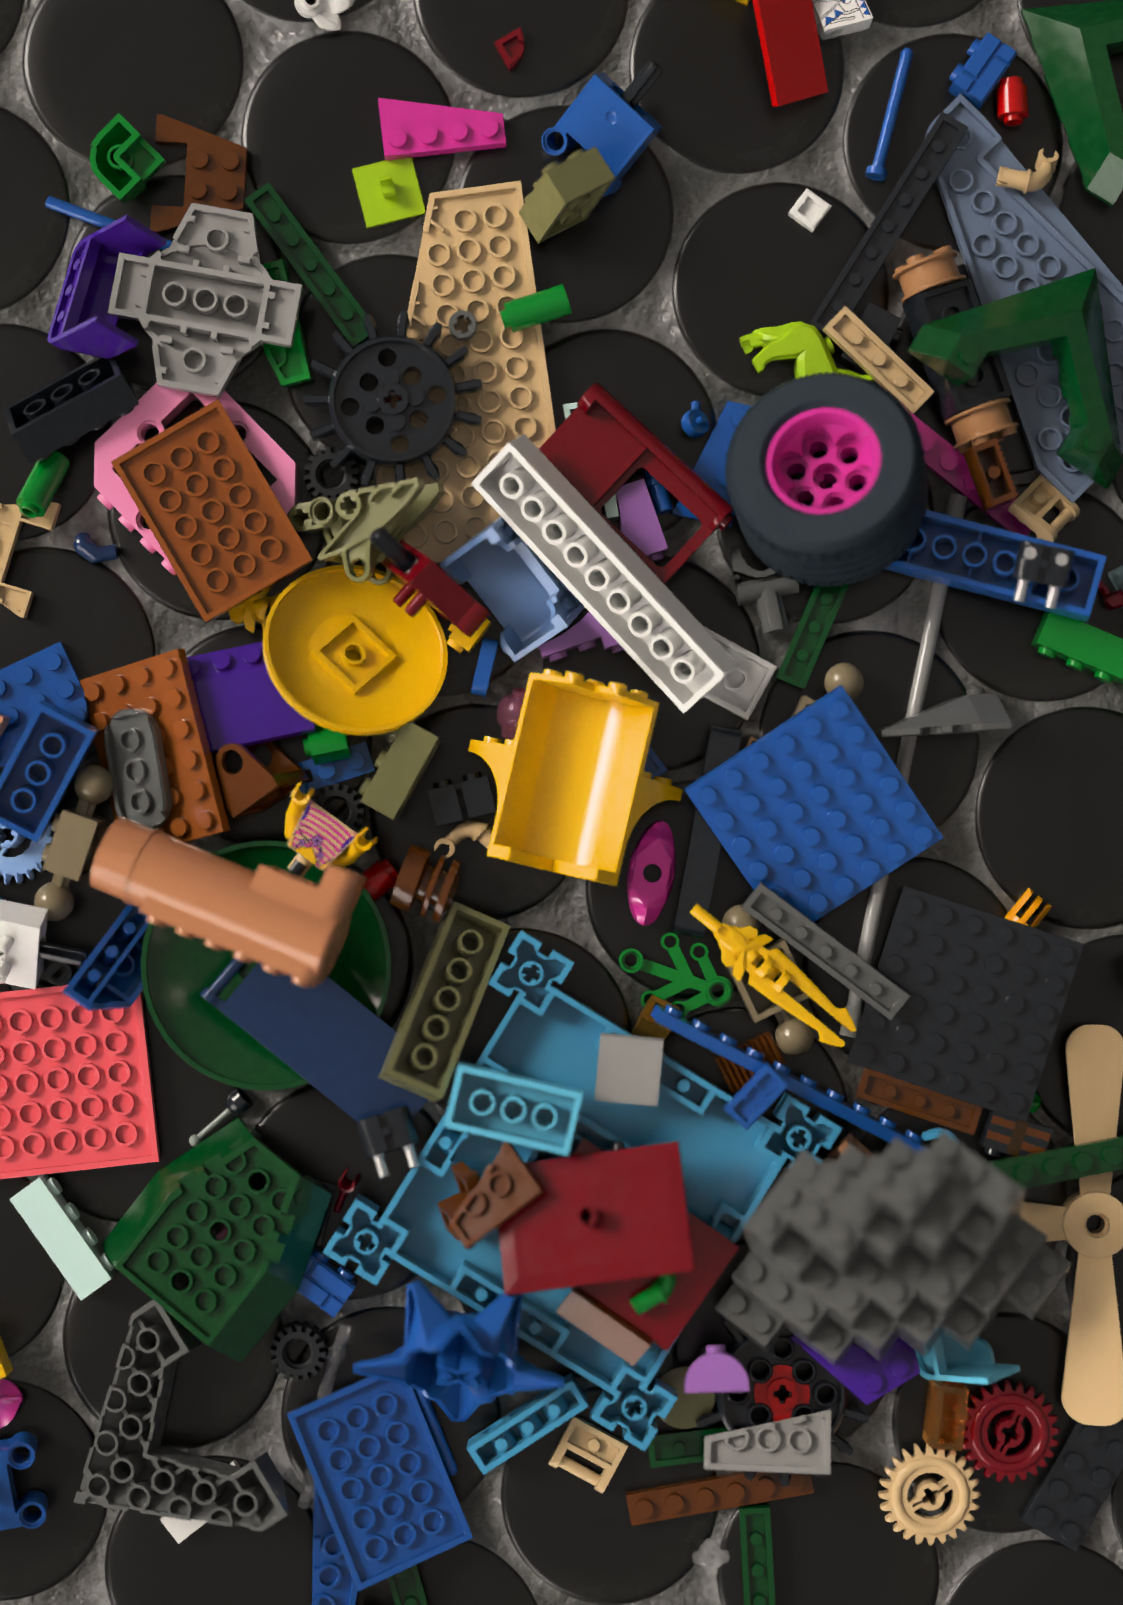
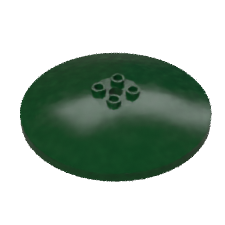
(180, 968)

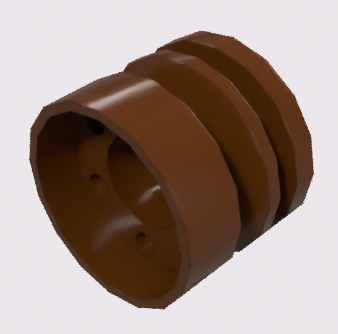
(425, 883)

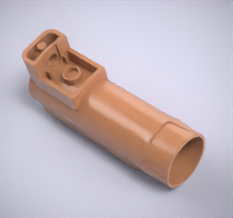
(258, 915)

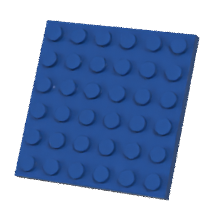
(815, 808)

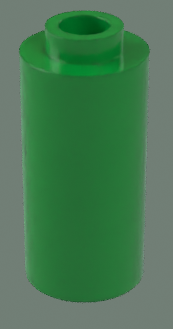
(535, 308)
(42, 485)

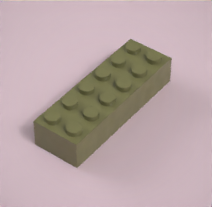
(444, 1002)

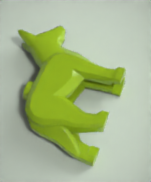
(796, 342)

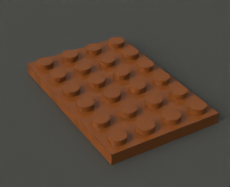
(212, 511)
(167, 692)

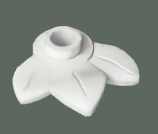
(324, 12)

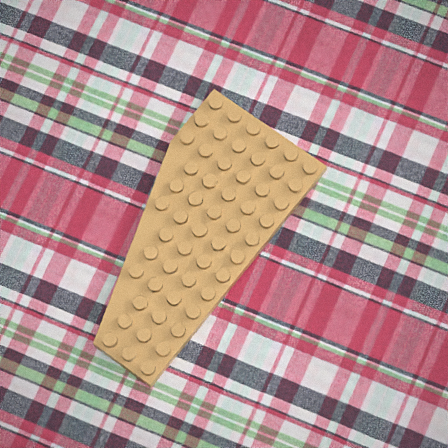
(475, 261)

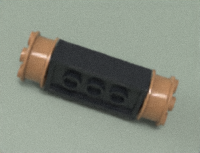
(978, 406)

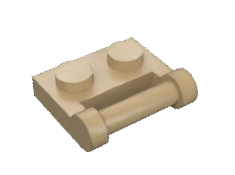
(1037, 502)
(592, 1445)

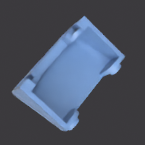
(514, 587)

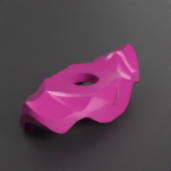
(645, 897)

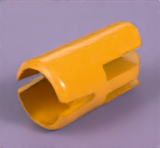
(1011, 915)

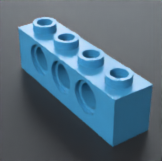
(526, 1424)

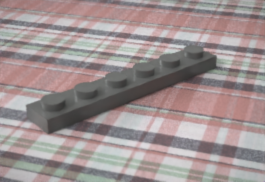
(825, 950)

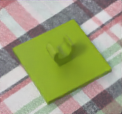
(388, 191)

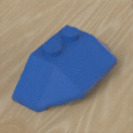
(113, 969)

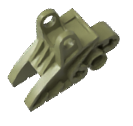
(390, 505)

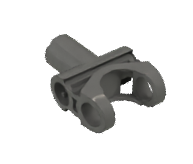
(764, 590)

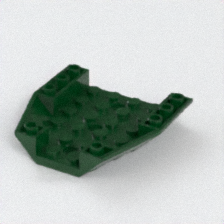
(237, 1281)

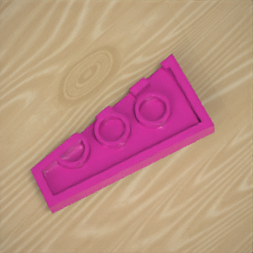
(431, 129)

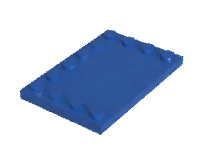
(379, 1478)

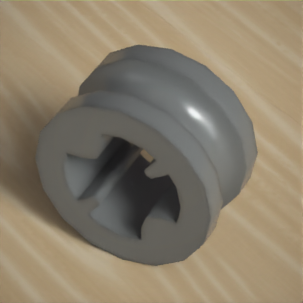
(454, 323)

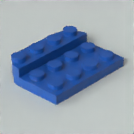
(39, 677)

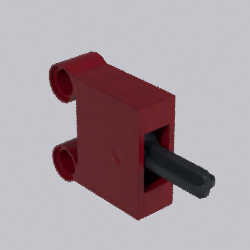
(429, 584)

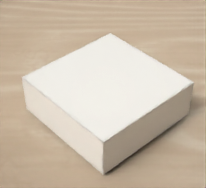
(809, 210)

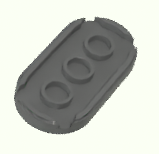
(138, 768)

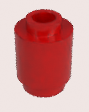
(1012, 101)
(380, 878)

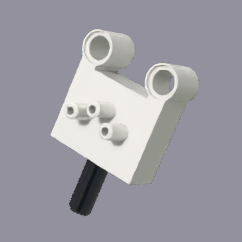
(25, 945)

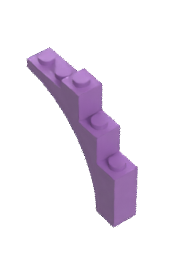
(642, 528)

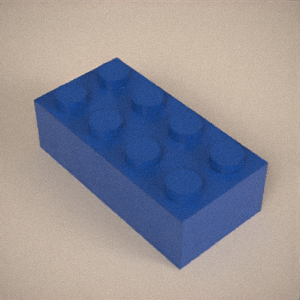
(42, 769)

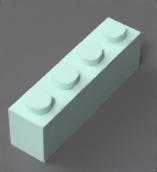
(63, 1235)

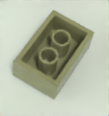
(566, 193)
(399, 770)

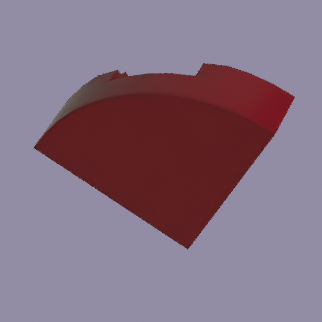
(511, 48)

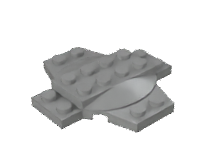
(205, 300)

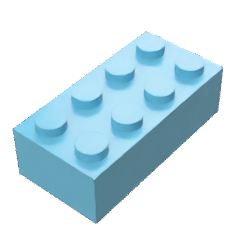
(513, 1108)

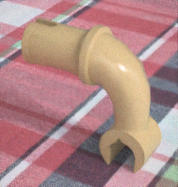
(1027, 180)
(472, 829)

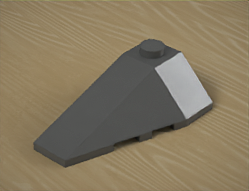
(959, 715)

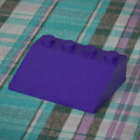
(241, 700)

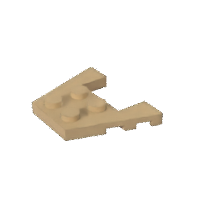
(11, 520)

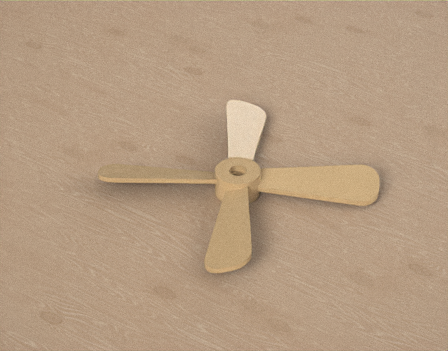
(1094, 1345)

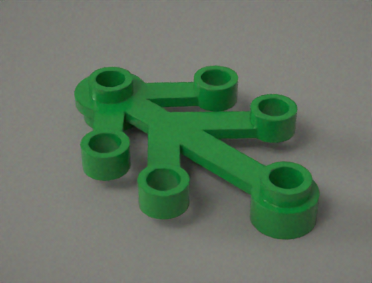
(682, 977)

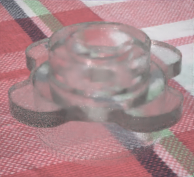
(707, 1548)

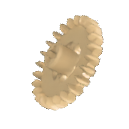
(904, 1510)

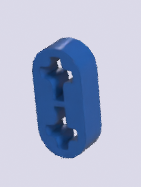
(484, 667)

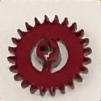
(1023, 1404)

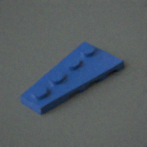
(713, 457)

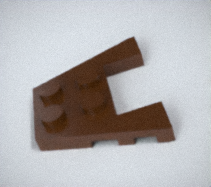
(213, 172)

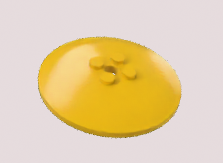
(330, 614)

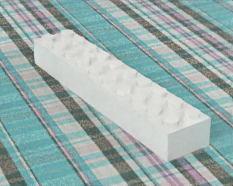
(603, 572)

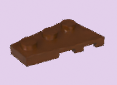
(497, 1197)

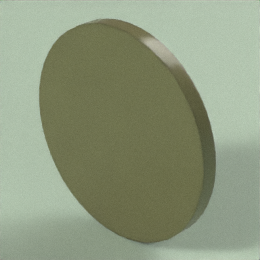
(688, 1405)

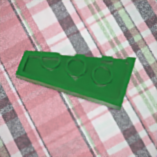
(289, 364)

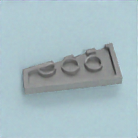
(780, 1446)

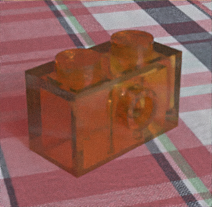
(945, 1415)

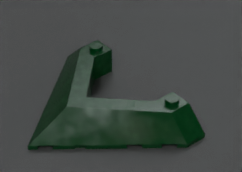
(1075, 53)
(1054, 314)

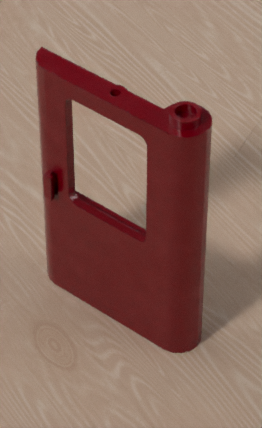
(606, 445)

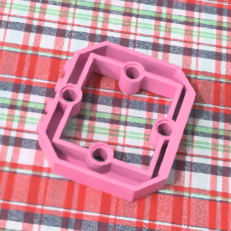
(156, 411)

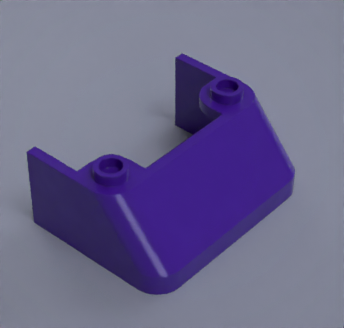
(81, 313)

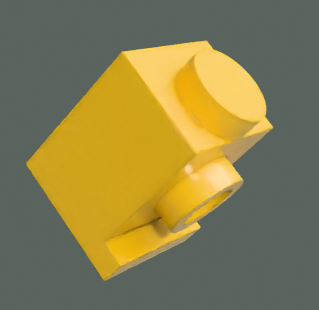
(460, 642)

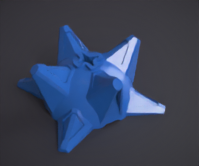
(460, 1356)

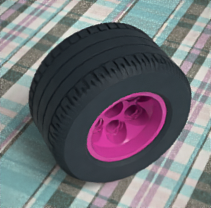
(844, 531)

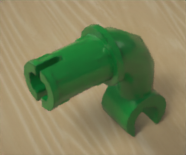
(654, 1295)

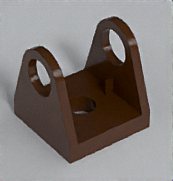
(257, 786)

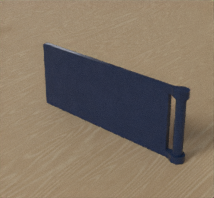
(318, 1035)

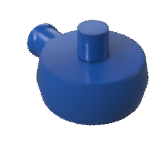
(695, 421)

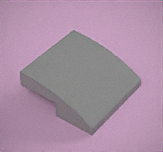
(629, 1069)

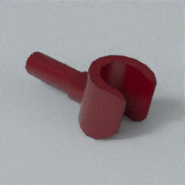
(1111, 600)
(345, 1186)

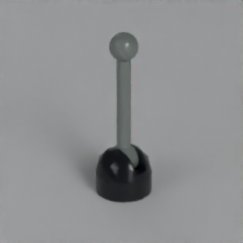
(236, 1103)

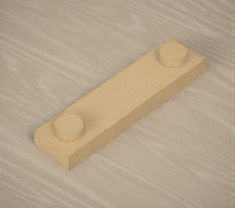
(878, 359)

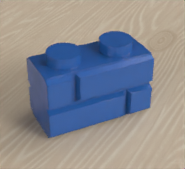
(983, 70)
(326, 1284)

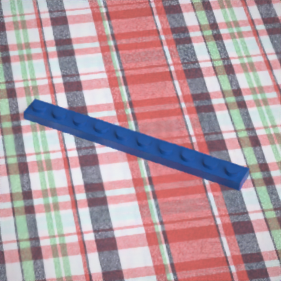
(803, 1086)

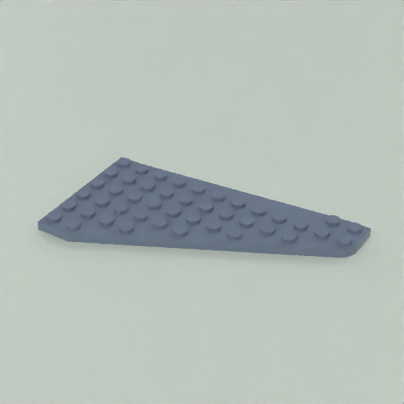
(1014, 246)

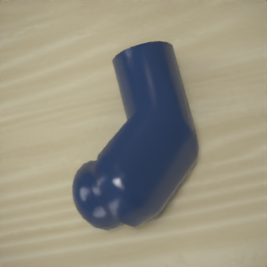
(90, 551)

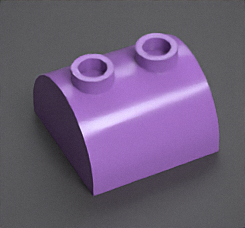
(716, 1372)

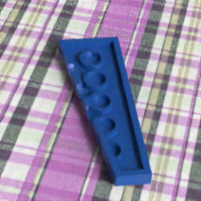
(330, 1573)

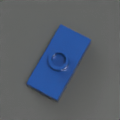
(756, 1096)

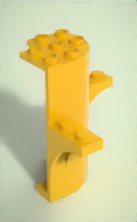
(573, 776)

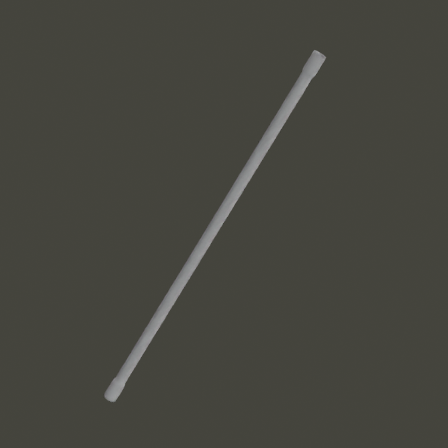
(955, 508)

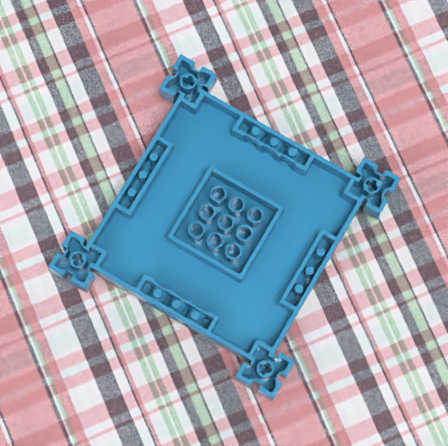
(558, 1042)

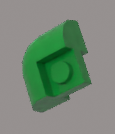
(123, 159)

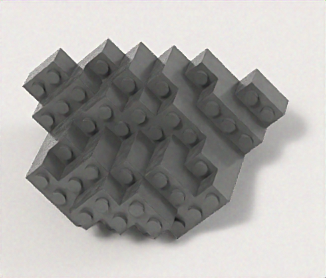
(888, 1252)

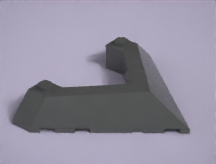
(132, 1468)

